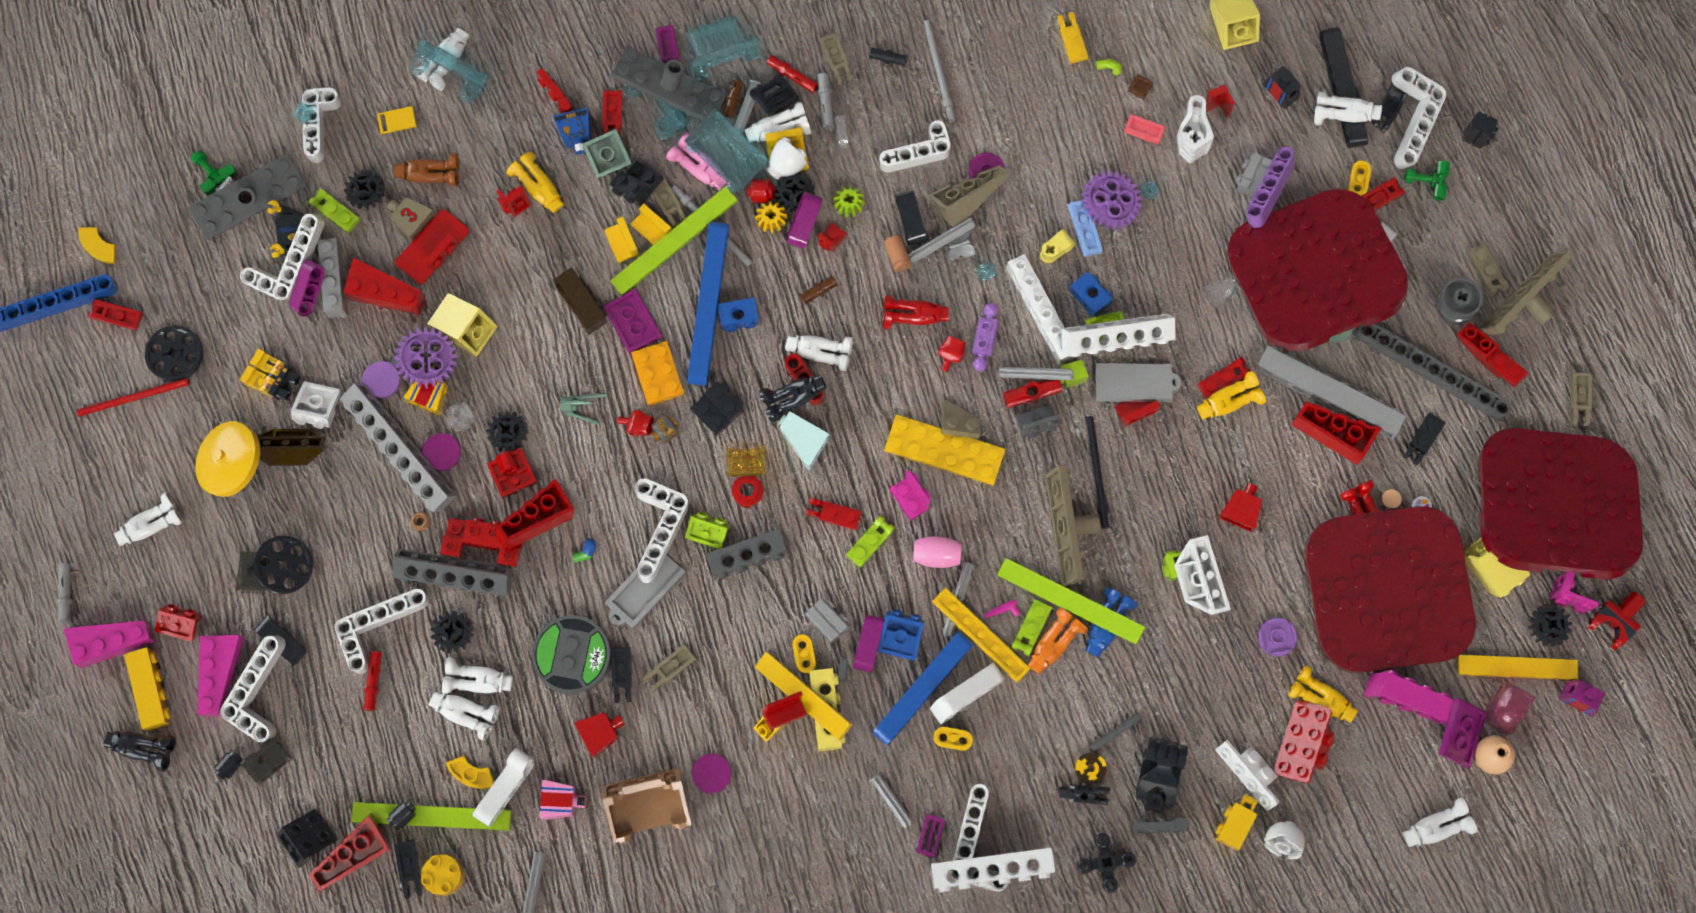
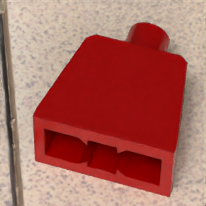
(1243, 508)
(599, 732)

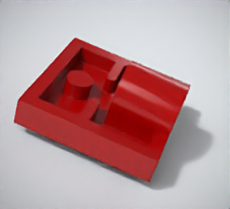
(511, 472)

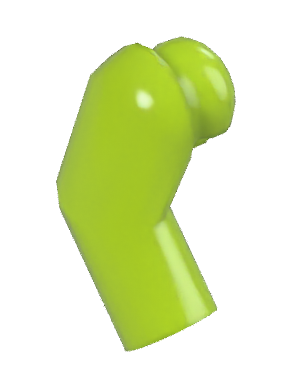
(1109, 63)

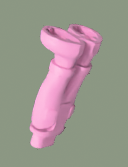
(702, 171)

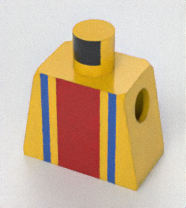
(427, 399)

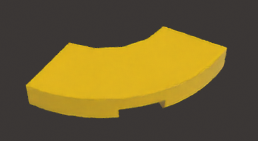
(95, 246)
(470, 775)

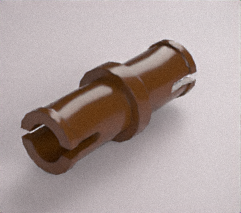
(732, 98)
(818, 290)

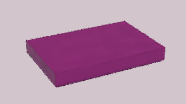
(632, 321)
(1462, 733)

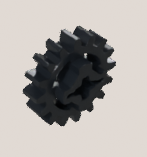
(787, 190)
(363, 197)
(501, 437)
(1543, 621)
(452, 624)

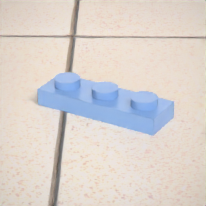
(1085, 229)

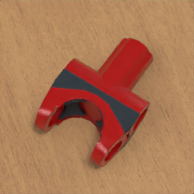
(1619, 618)

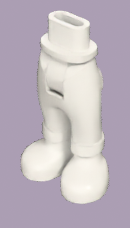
(454, 45)
(1356, 109)
(771, 124)
(811, 346)
(140, 526)
(486, 680)
(454, 709)
(1429, 830)

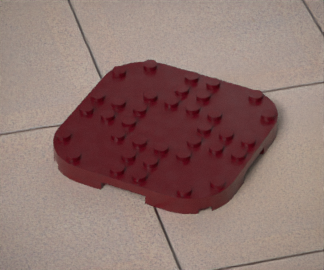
(1318, 270)
(1560, 503)
(1389, 589)

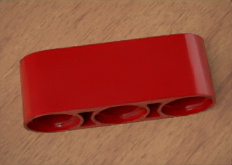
(800, 371)

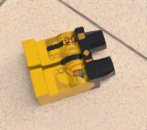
(277, 376)

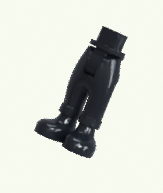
(802, 390)
(129, 743)

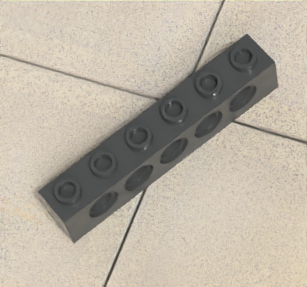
(480, 571)

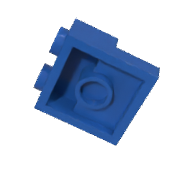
(901, 634)

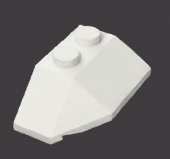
(1201, 578)

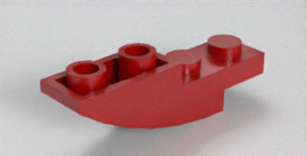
(1490, 355)

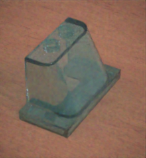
(718, 44)

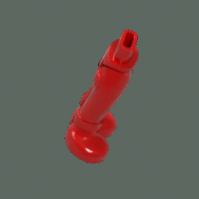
(924, 312)
(1364, 493)

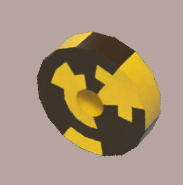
(1097, 762)

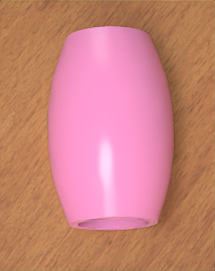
(937, 552)

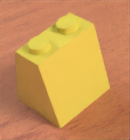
(1236, 22)
(463, 324)
(1492, 574)

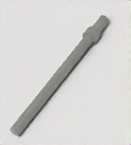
(947, 102)
(688, 202)

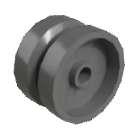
(1459, 300)

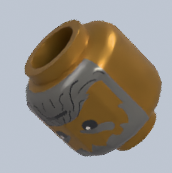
(665, 429)

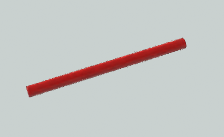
(132, 397)

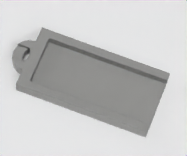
(1135, 382)
(636, 599)

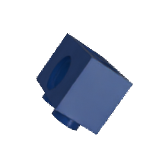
(1092, 305)
(729, 309)

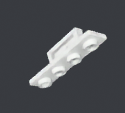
(1251, 771)

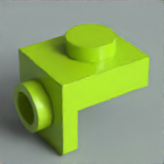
(1168, 568)

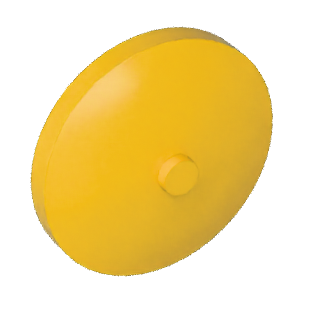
(227, 459)

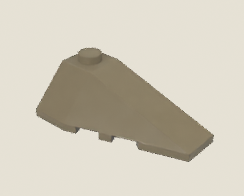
(961, 200)

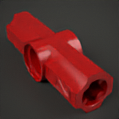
(1020, 395)

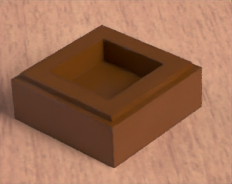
(1140, 86)

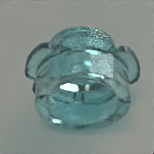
(1149, 185)

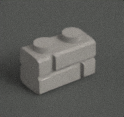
(1255, 169)
(827, 620)

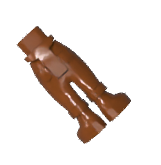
(419, 170)

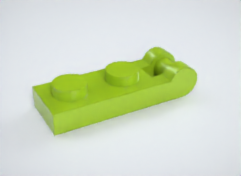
(334, 211)
(870, 542)
(1032, 626)

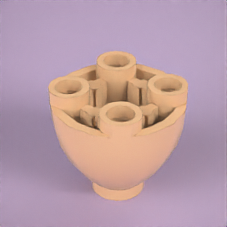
(1488, 757)

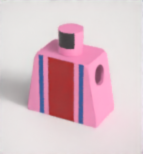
(559, 800)

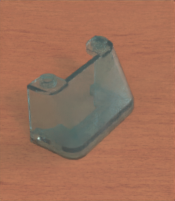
(726, 151)

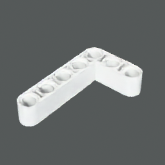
(1420, 117)
(290, 263)
(663, 527)
(374, 621)
(251, 689)
(970, 843)

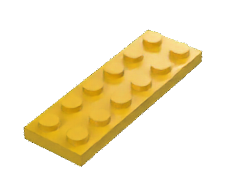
(946, 452)

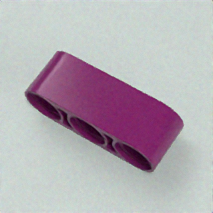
(804, 220)
(307, 288)
(868, 643)

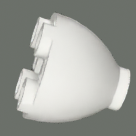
(786, 159)

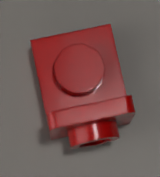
(831, 237)

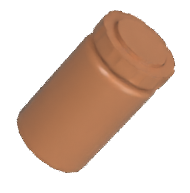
(897, 253)

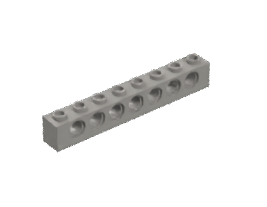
(442, 493)

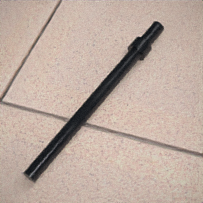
(1102, 507)

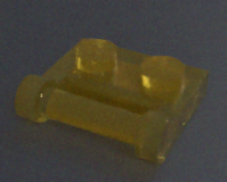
(746, 462)

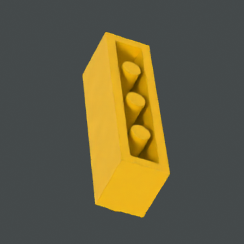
(147, 689)

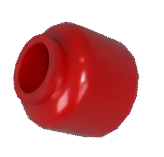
(761, 191)

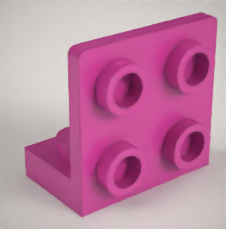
(911, 496)
(1562, 596)

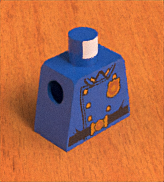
(574, 129)

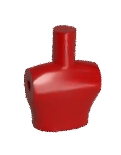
(952, 351)
(638, 424)

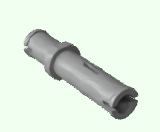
(825, 100)
(64, 593)

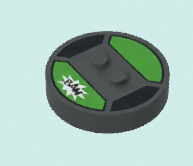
(571, 655)

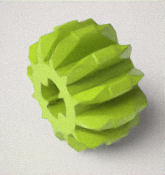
(852, 196)

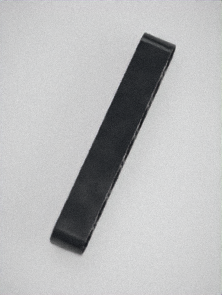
(1342, 82)

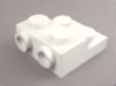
(315, 405)

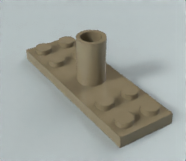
(1527, 295)
(1067, 526)

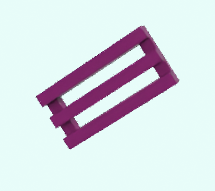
(926, 852)

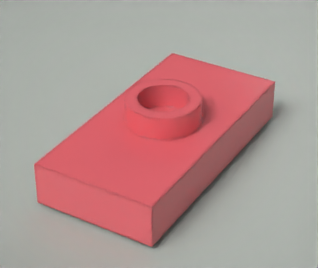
(1144, 129)

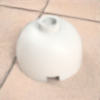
(1285, 839)

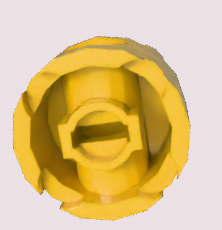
(442, 875)

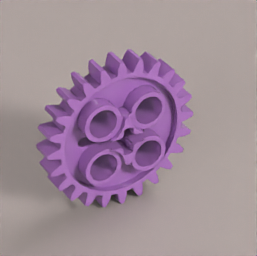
(1121, 189)
(444, 357)

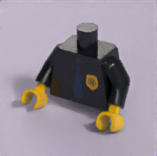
(286, 225)

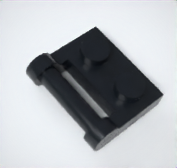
(776, 100)

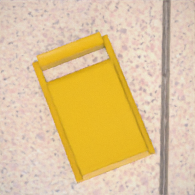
(398, 119)

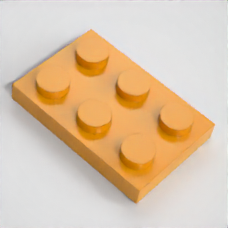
(657, 373)

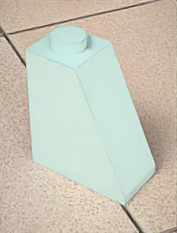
(803, 438)

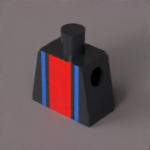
(1282, 85)

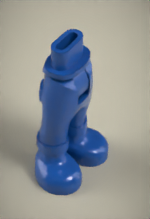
(1100, 638)

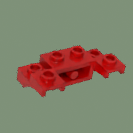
(479, 535)

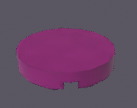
(982, 163)
(442, 451)
(711, 773)

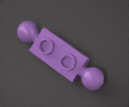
(985, 337)

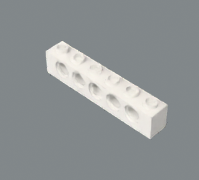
(1039, 306)
(1073, 336)
(1042, 856)

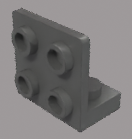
(1037, 421)

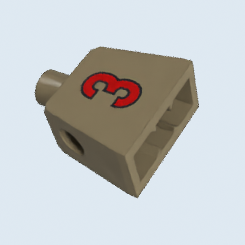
(410, 216)

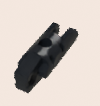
(1074, 793)

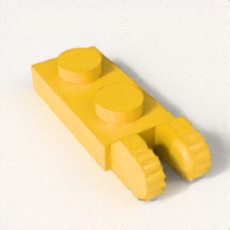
(1072, 39)

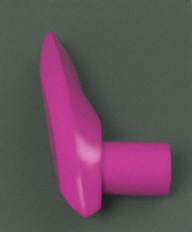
(1010, 605)

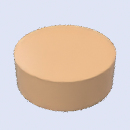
(1391, 499)

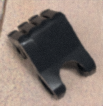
(1161, 769)

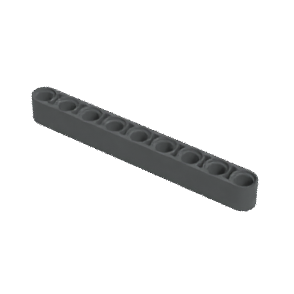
(1442, 369)

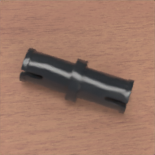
(888, 56)

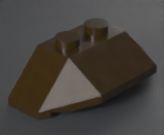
(290, 446)

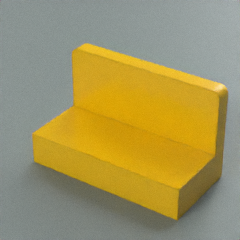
(650, 225)
(621, 241)

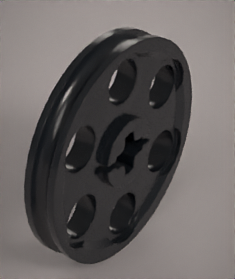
(180, 358)
(292, 564)

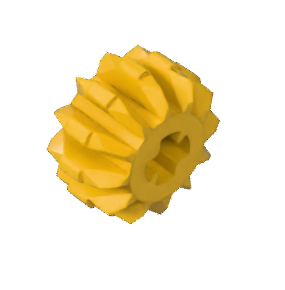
(778, 217)

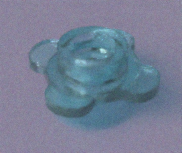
(303, 118)
(986, 271)

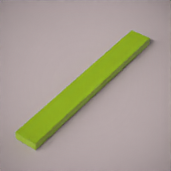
(674, 241)
(1071, 601)
(432, 816)

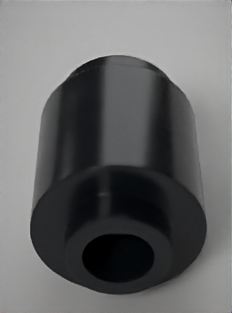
(228, 765)
(401, 815)

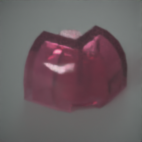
(1508, 708)

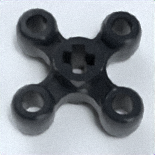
(1115, 861)

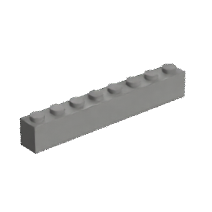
(1330, 392)

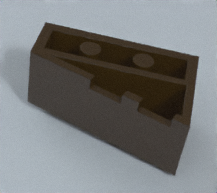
(580, 301)

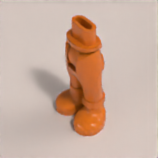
(1047, 649)

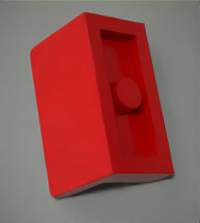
(1220, 97)
(1134, 411)
(784, 711)

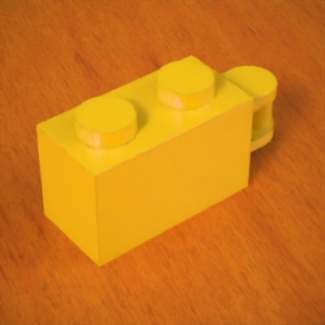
(1237, 823)

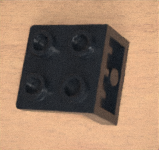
(305, 837)

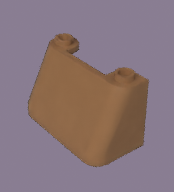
(646, 804)

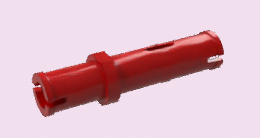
(791, 73)
(372, 681)

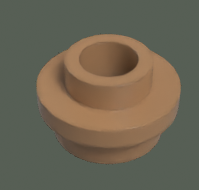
(420, 515)

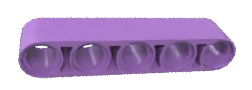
(1271, 187)

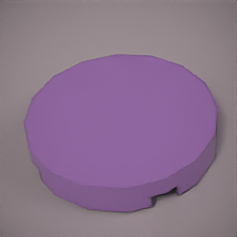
(382, 379)
(1277, 637)

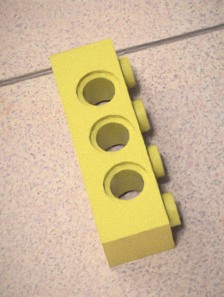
(818, 679)

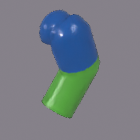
(587, 551)

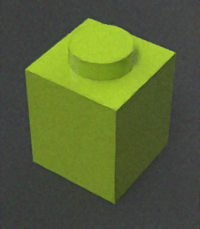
(1080, 373)

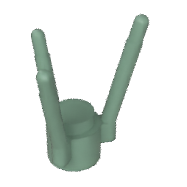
(571, 403)

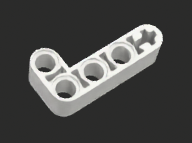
(317, 125)
(913, 150)
(966, 693)
(498, 796)

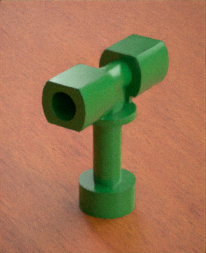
(215, 175)
(1436, 180)

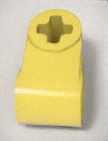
(1059, 245)

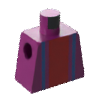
(1583, 697)

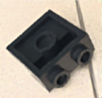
(636, 183)
(718, 408)

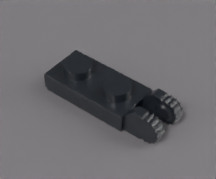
(1391, 106)
(1424, 437)
(621, 672)
(408, 866)

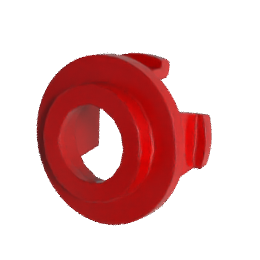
(747, 501)

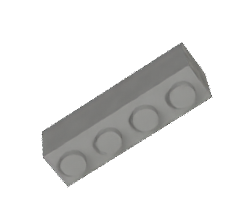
(333, 283)

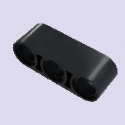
(911, 218)
(293, 650)

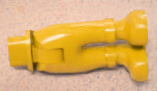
(542, 191)
(1221, 402)
(1331, 698)

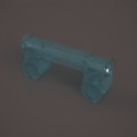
(473, 79)
(672, 120)

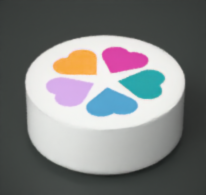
(1421, 501)

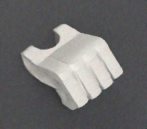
(1198, 122)

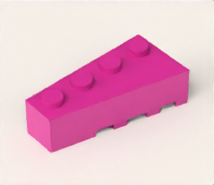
(101, 642)
(216, 671)
(1409, 696)

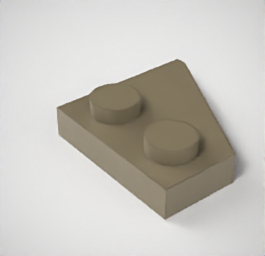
(959, 422)

